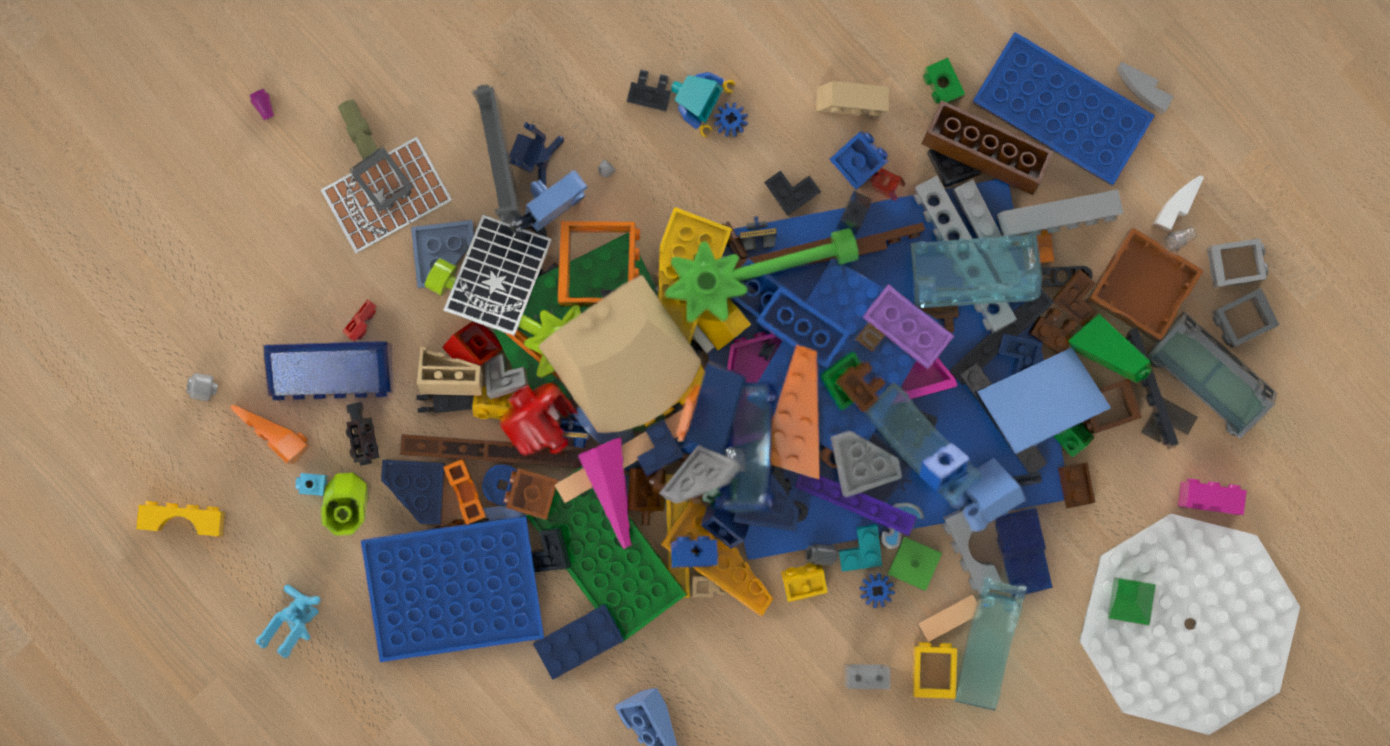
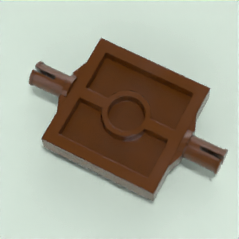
(641, 495)

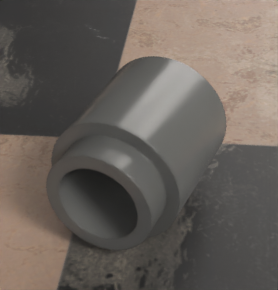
(821, 554)

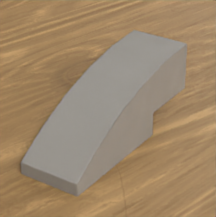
(1144, 88)

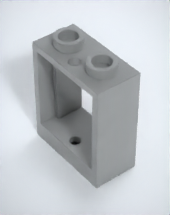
(1216, 264)
(866, 676)

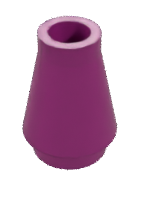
(262, 103)

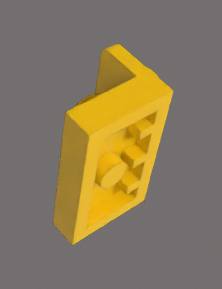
(495, 408)
(804, 582)

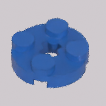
(491, 481)

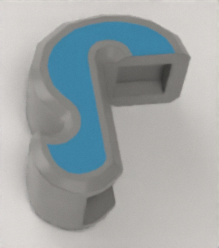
(893, 538)

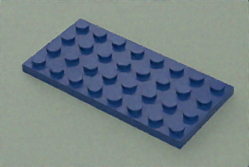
(1063, 108)

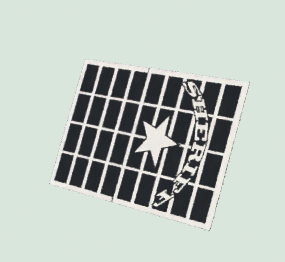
(497, 275)

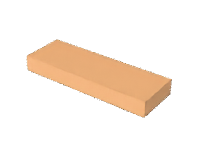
(948, 618)

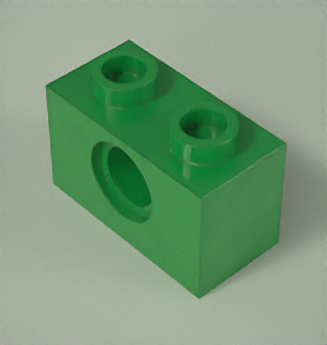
(943, 70)

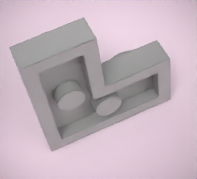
(500, 381)

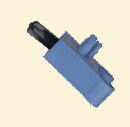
(550, 202)
(992, 494)

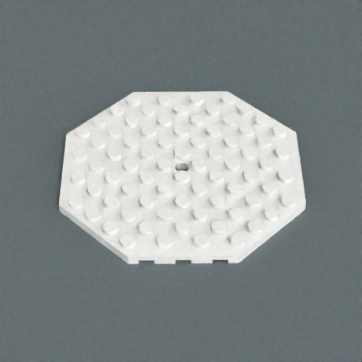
(1239, 633)

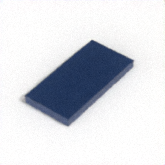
(716, 408)

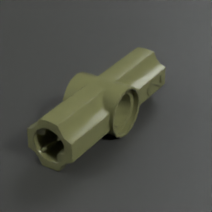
(357, 128)

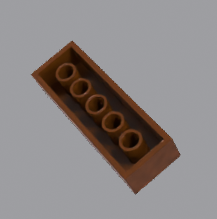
(987, 147)

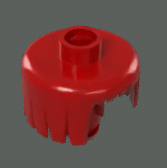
(534, 419)

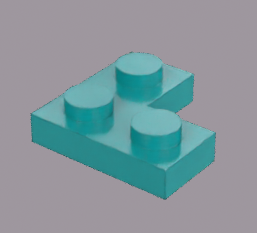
(864, 556)

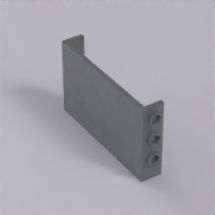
(499, 153)

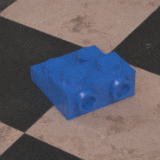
(859, 159)

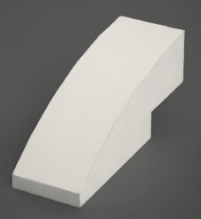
(1177, 205)

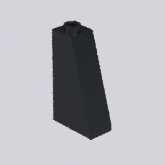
(855, 212)

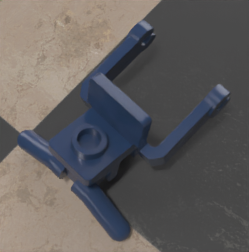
(533, 151)

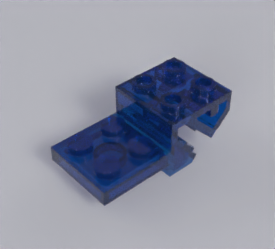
(1022, 550)

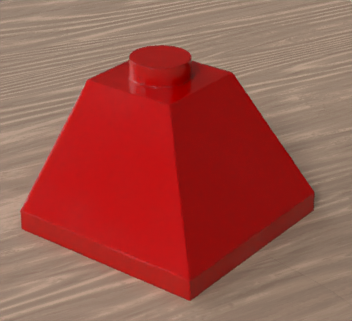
(473, 344)

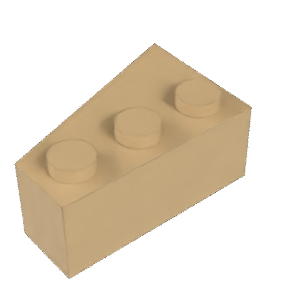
(852, 98)
(447, 375)

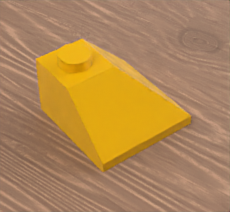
(723, 332)

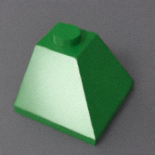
(1131, 601)

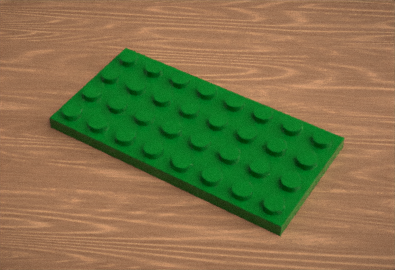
(627, 580)

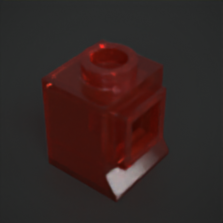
(888, 190)

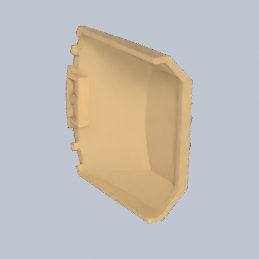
(623, 359)

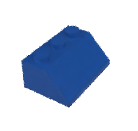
(759, 292)

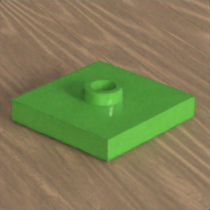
(914, 563)

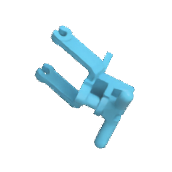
(296, 616)

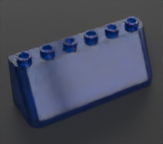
(328, 370)

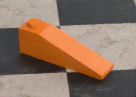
(282, 441)

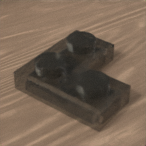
(1180, 419)

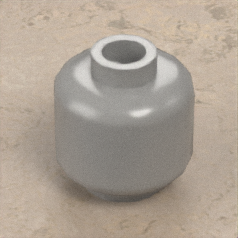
(201, 387)

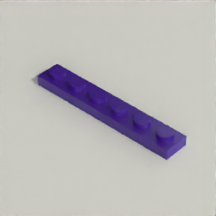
(858, 503)

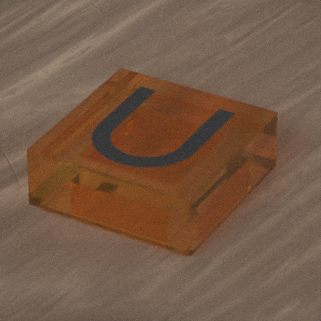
(870, 337)

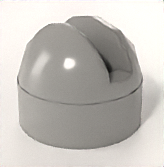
(606, 169)

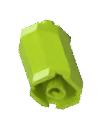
(344, 504)

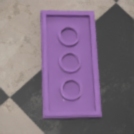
(908, 326)

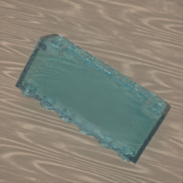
(976, 271)

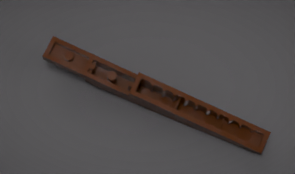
(865, 245)
(486, 451)

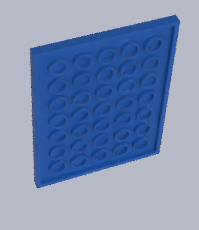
(844, 299)
(452, 588)

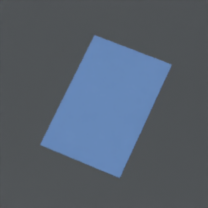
(1043, 400)

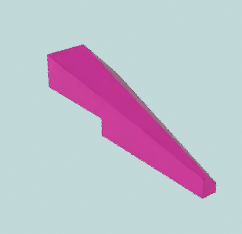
(607, 477)

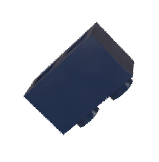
(723, 526)

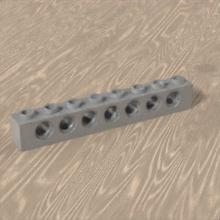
(934, 189)

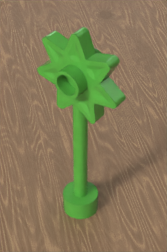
(710, 282)

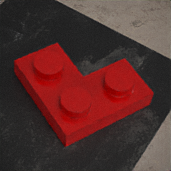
(356, 327)

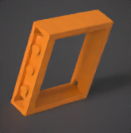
(565, 254)

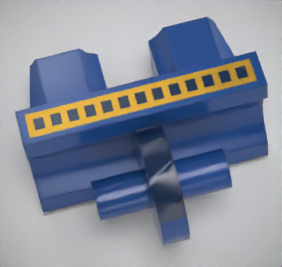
(573, 429)

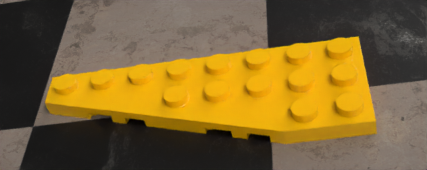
(682, 240)

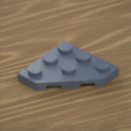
(438, 241)

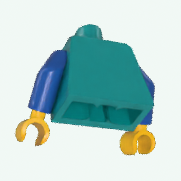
(698, 97)

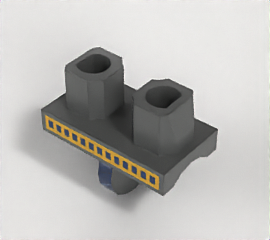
(748, 238)

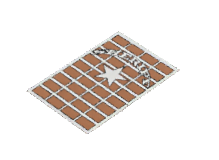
(358, 214)

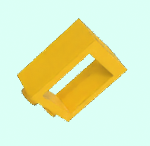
(926, 647)

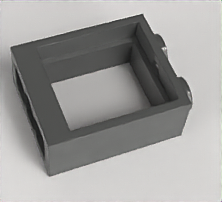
(369, 162)
(1263, 309)

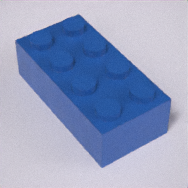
(802, 326)

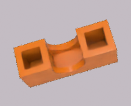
(466, 491)

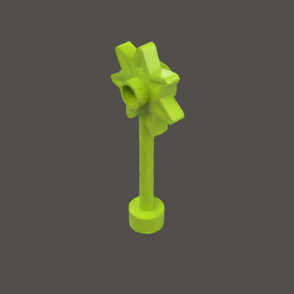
(443, 277)

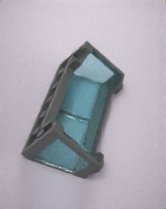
(1213, 375)

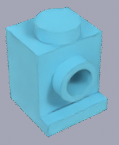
(319, 484)

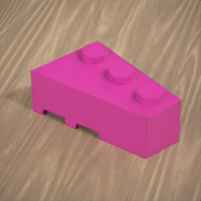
(1212, 497)

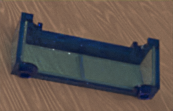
(753, 434)

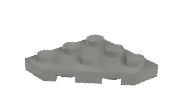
(862, 464)
(699, 474)

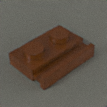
(1076, 485)

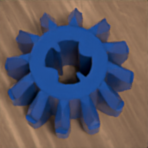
(736, 125)
(877, 597)

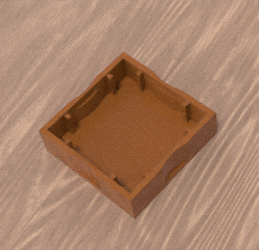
(1144, 285)

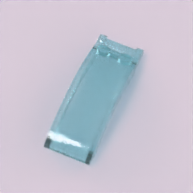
(913, 435)
(989, 645)

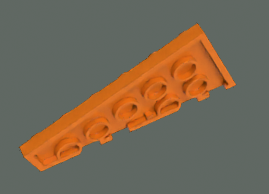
(796, 417)

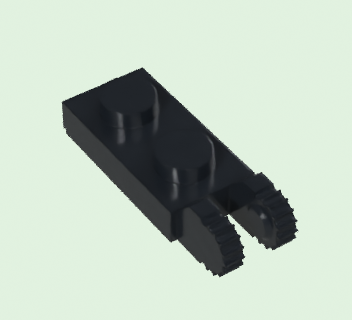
(446, 403)

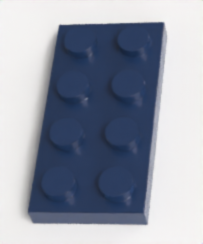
(578, 641)

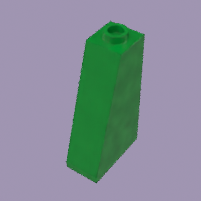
(1107, 347)

